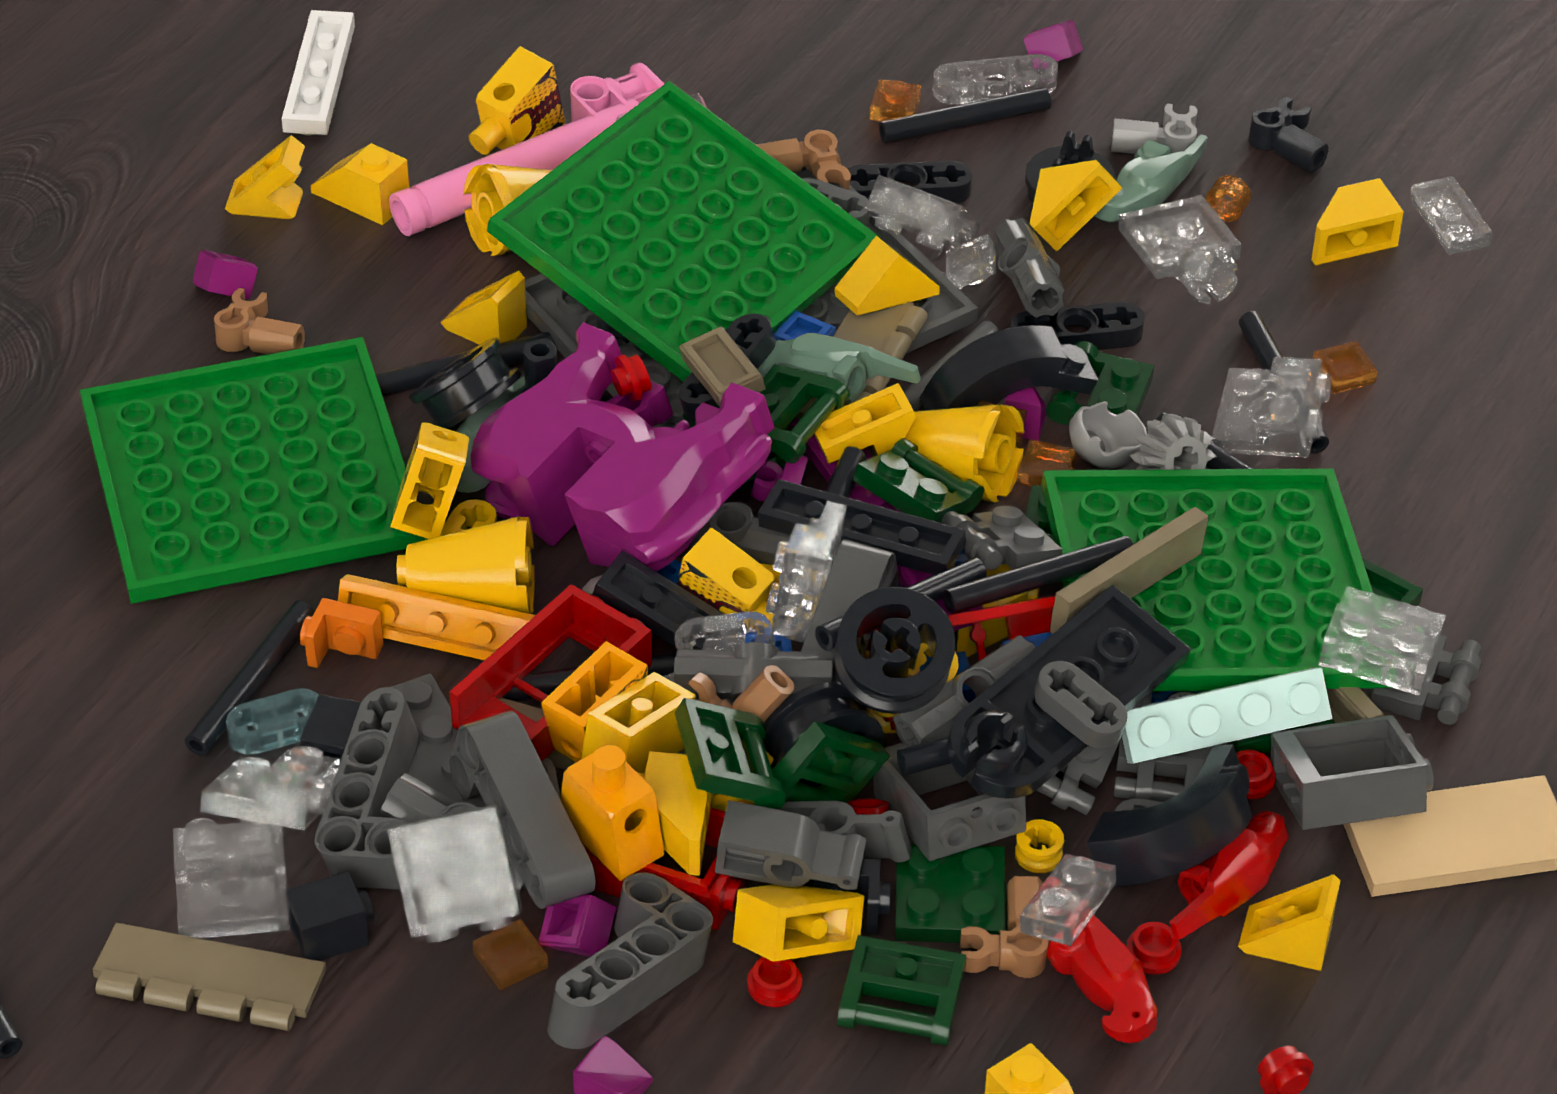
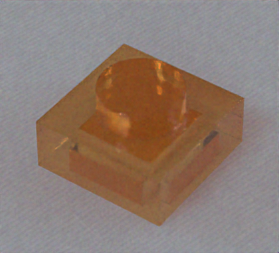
(895, 100)

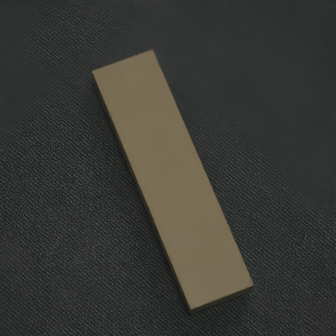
(1136, 566)

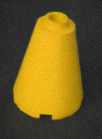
(491, 190)
(973, 444)
(476, 565)

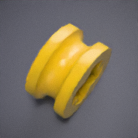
(1039, 860)

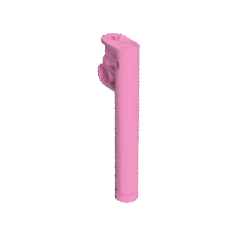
(593, 109)

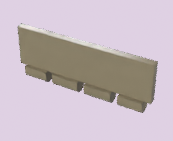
(885, 330)
(219, 973)

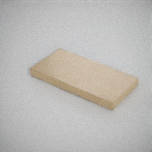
(1461, 838)

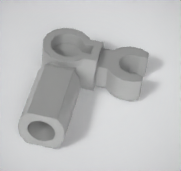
(1177, 133)

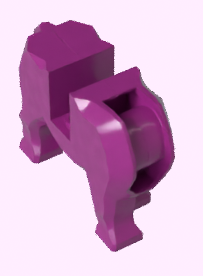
(606, 467)

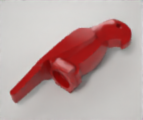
(1232, 874)
(1110, 979)

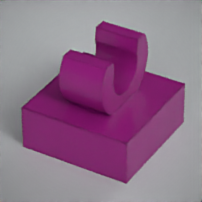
(772, 472)

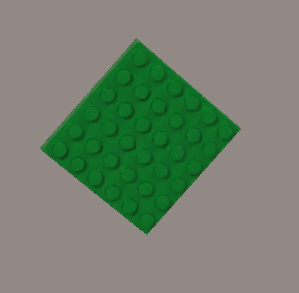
(680, 228)
(247, 468)
(1266, 570)

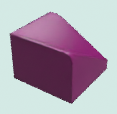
(1056, 41)
(224, 273)
(1029, 400)
(578, 925)
(610, 1071)

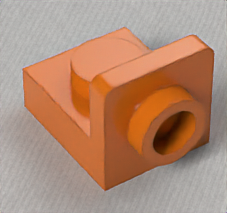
(341, 628)

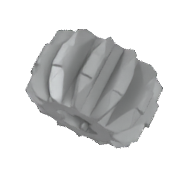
(1173, 445)

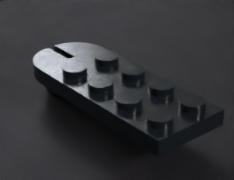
(1022, 745)

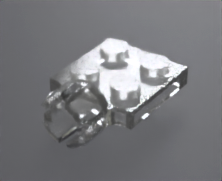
(1185, 243)

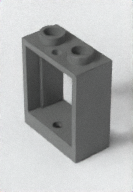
(1350, 772)
(952, 826)

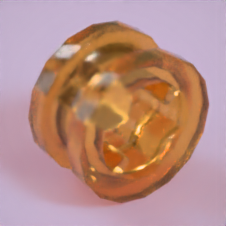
(1236, 189)

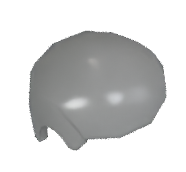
(1105, 437)

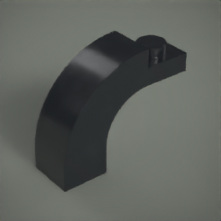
(1005, 364)
(1180, 831)

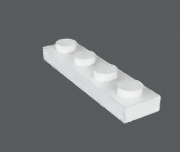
(318, 72)

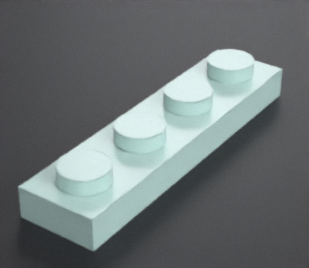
(1226, 715)

